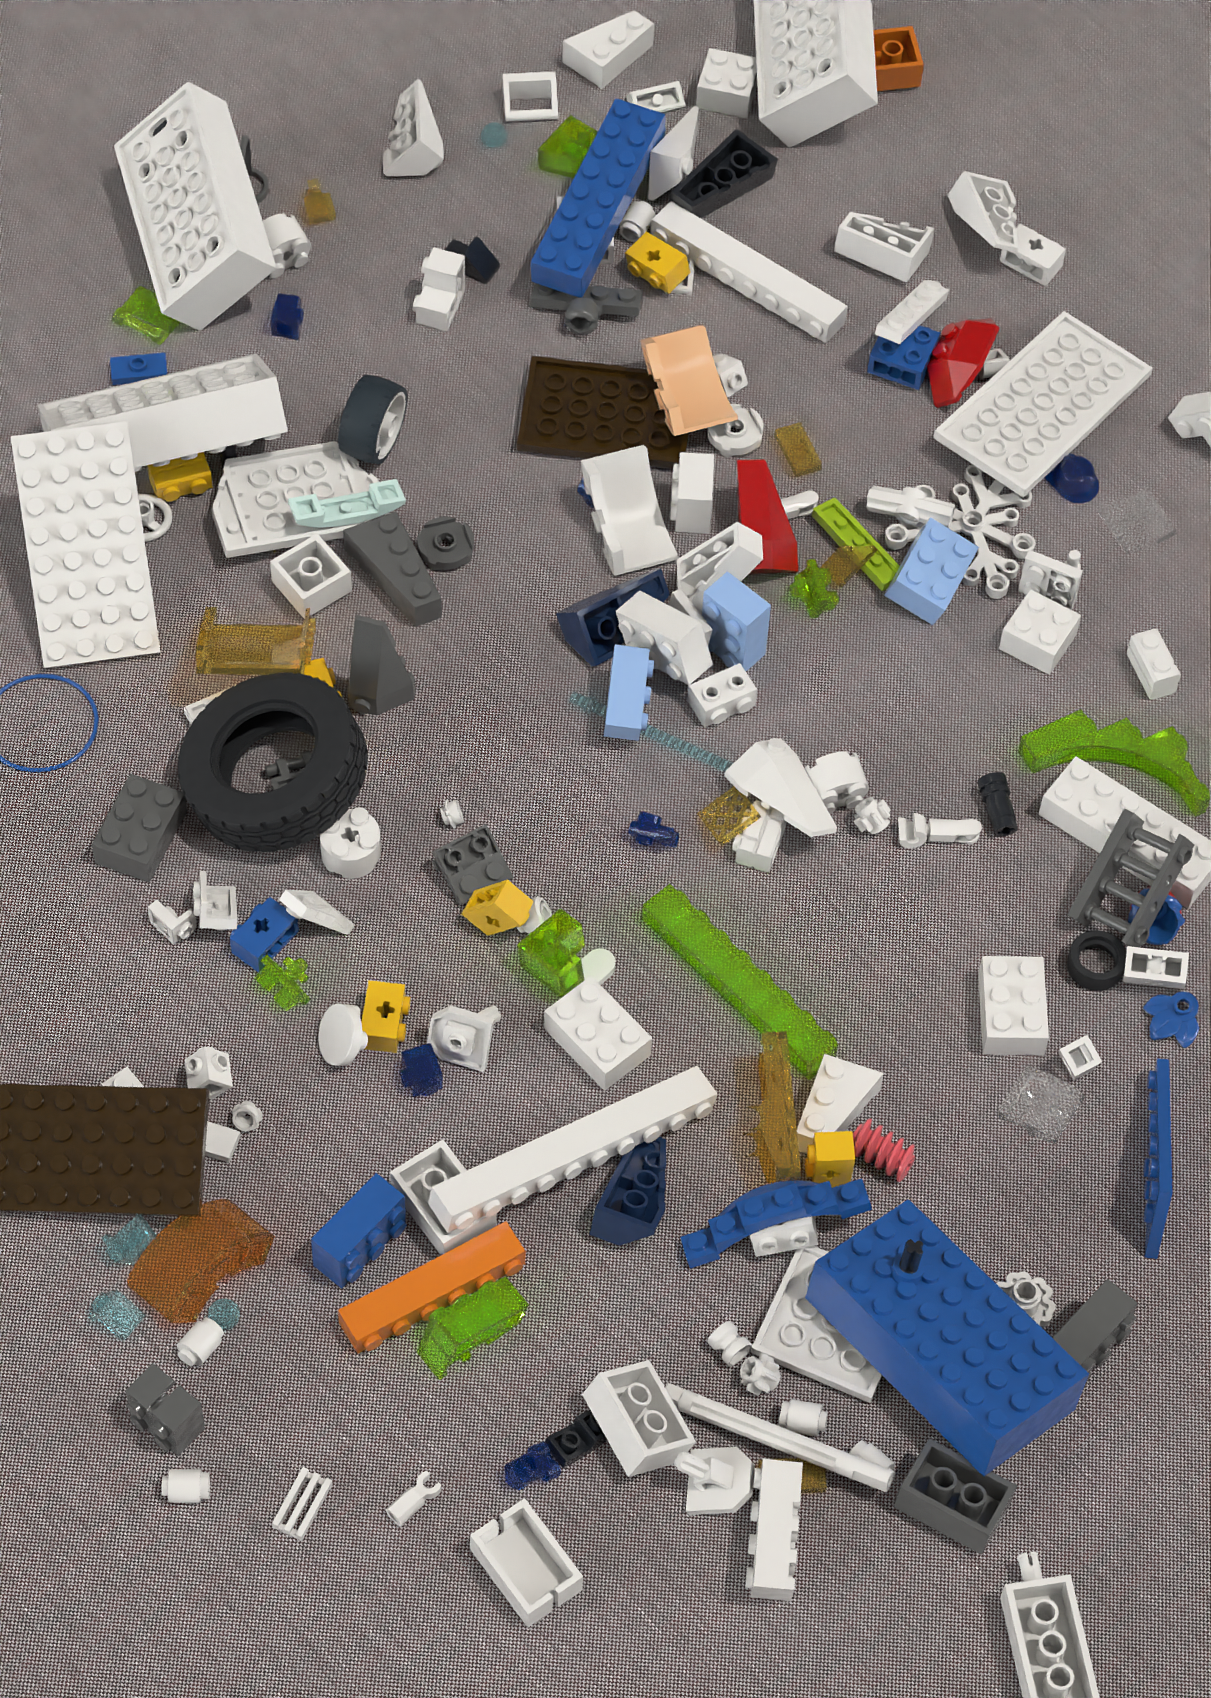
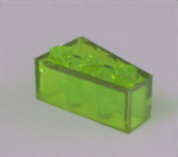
(566, 148)
(468, 1323)

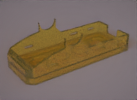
(777, 1127)

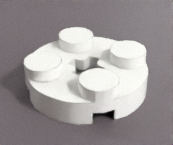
(742, 442)

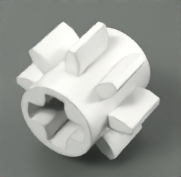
(872, 815)
(760, 1374)

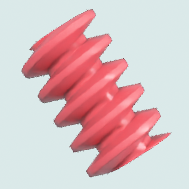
(883, 1150)

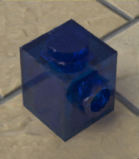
(421, 1070)

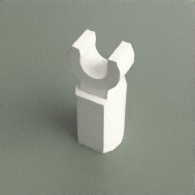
(412, 1500)

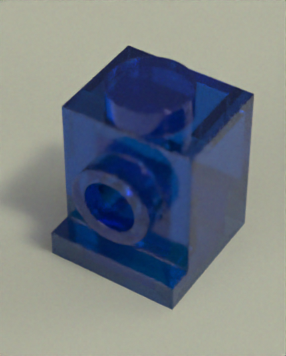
(287, 316)

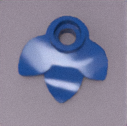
(1170, 1020)

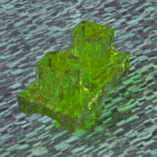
(810, 587)
(273, 973)

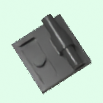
(471, 863)

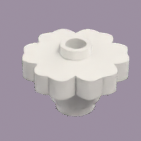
(1031, 1296)

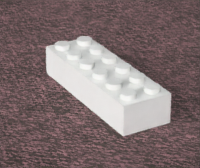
(1089, 806)

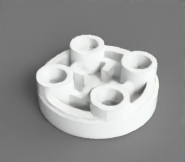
(341, 1034)

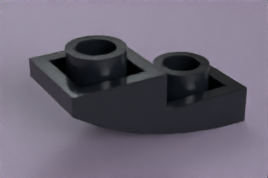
(576, 1439)

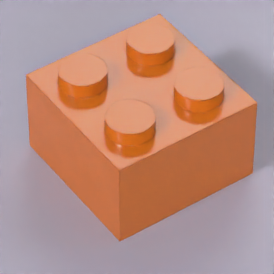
(897, 58)

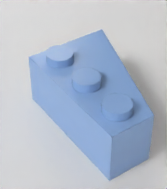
(628, 692)

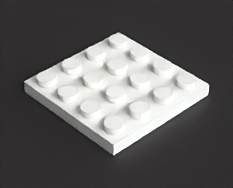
(806, 1340)

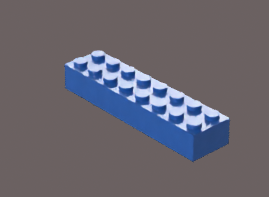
(597, 198)

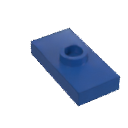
(137, 367)

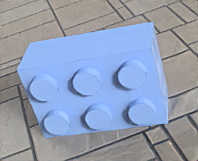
(931, 571)
(737, 621)

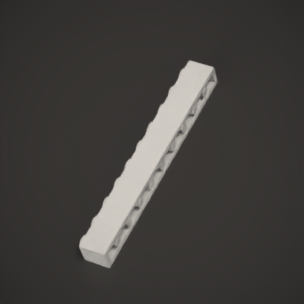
(571, 1149)

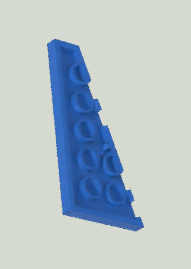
(1159, 1164)

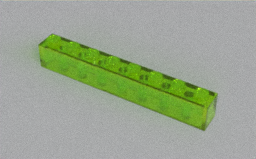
(737, 978)

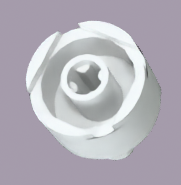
(286, 242)
(839, 780)
(351, 844)

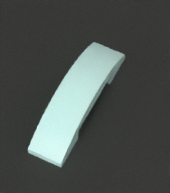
(347, 509)

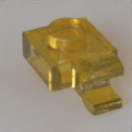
(318, 205)

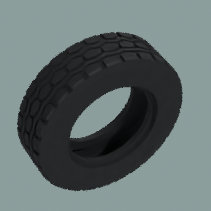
(300, 807)

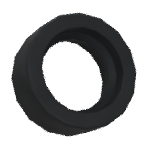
(1087, 978)

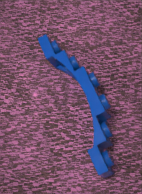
(771, 1206)

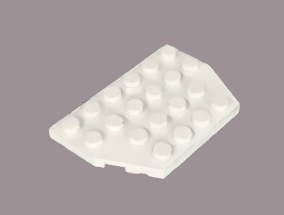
(255, 491)

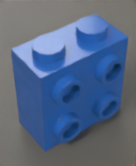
(906, 361)

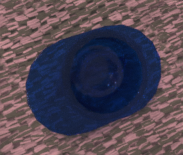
(1074, 479)

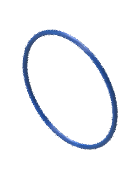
(78, 755)

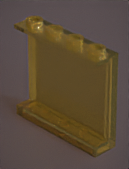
(253, 647)

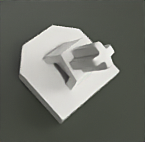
(463, 1035)
(717, 1479)

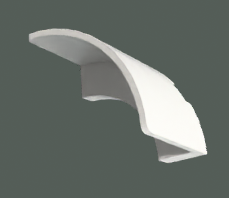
(627, 510)

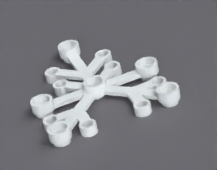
(983, 527)

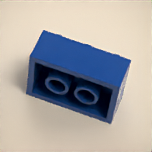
(359, 1231)

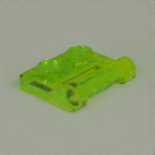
(145, 305)

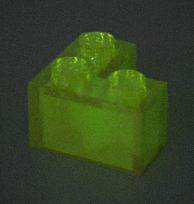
(551, 951)

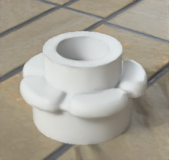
(452, 813)
(241, 1121)

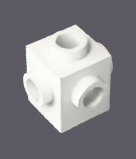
(209, 1070)

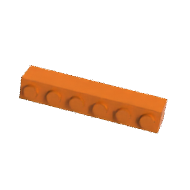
(431, 1286)

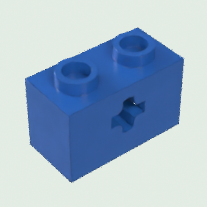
(263, 933)

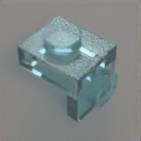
(129, 1241)
(116, 1313)

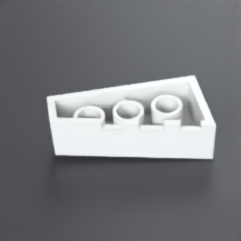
(775, 1530)

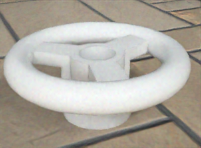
(147, 512)

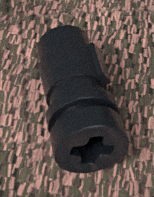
(999, 807)

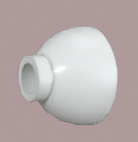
(538, 912)

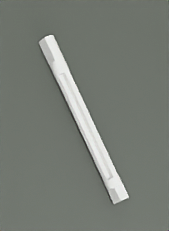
(781, 1438)

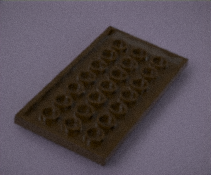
(102, 1149)

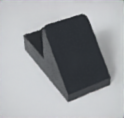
(479, 260)

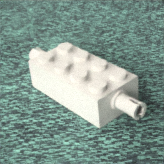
(1047, 1635)

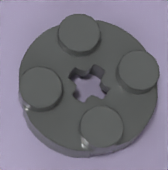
(443, 557)

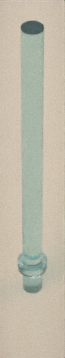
(591, 705)

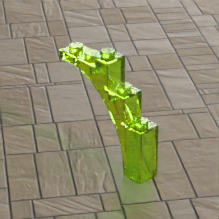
(1119, 743)

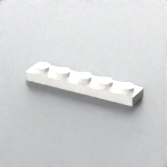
(912, 311)

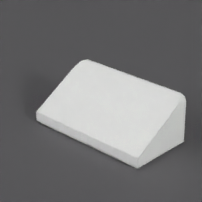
(659, 98)

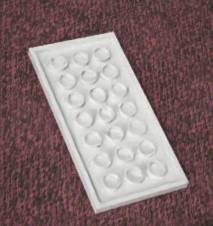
(1042, 403)
(85, 544)

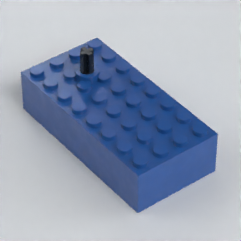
(946, 1336)

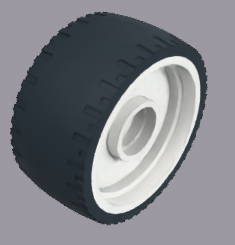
(372, 419)

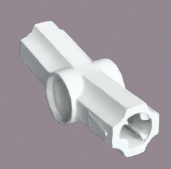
(909, 505)

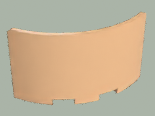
(687, 380)

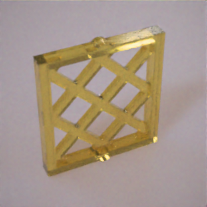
(738, 827)

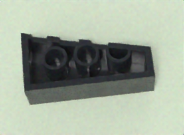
(725, 175)

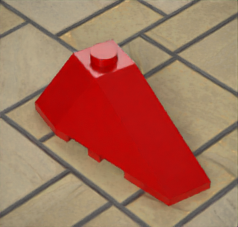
(763, 512)

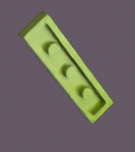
(849, 532)

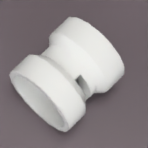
(729, 1343)

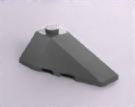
(376, 670)

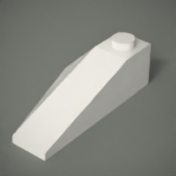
(416, 138)
(673, 155)
(987, 208)
(779, 779)

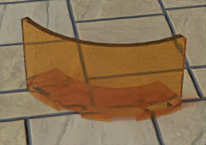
(193, 1254)

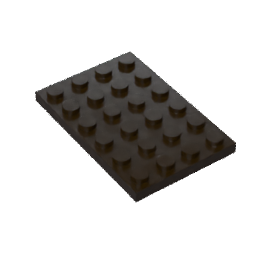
(594, 412)

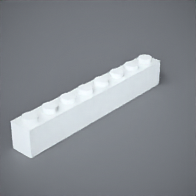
(750, 272)

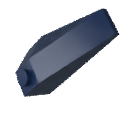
(593, 622)
(634, 1196)

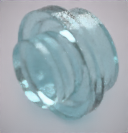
(494, 135)
(224, 1313)

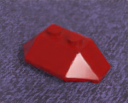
(959, 358)

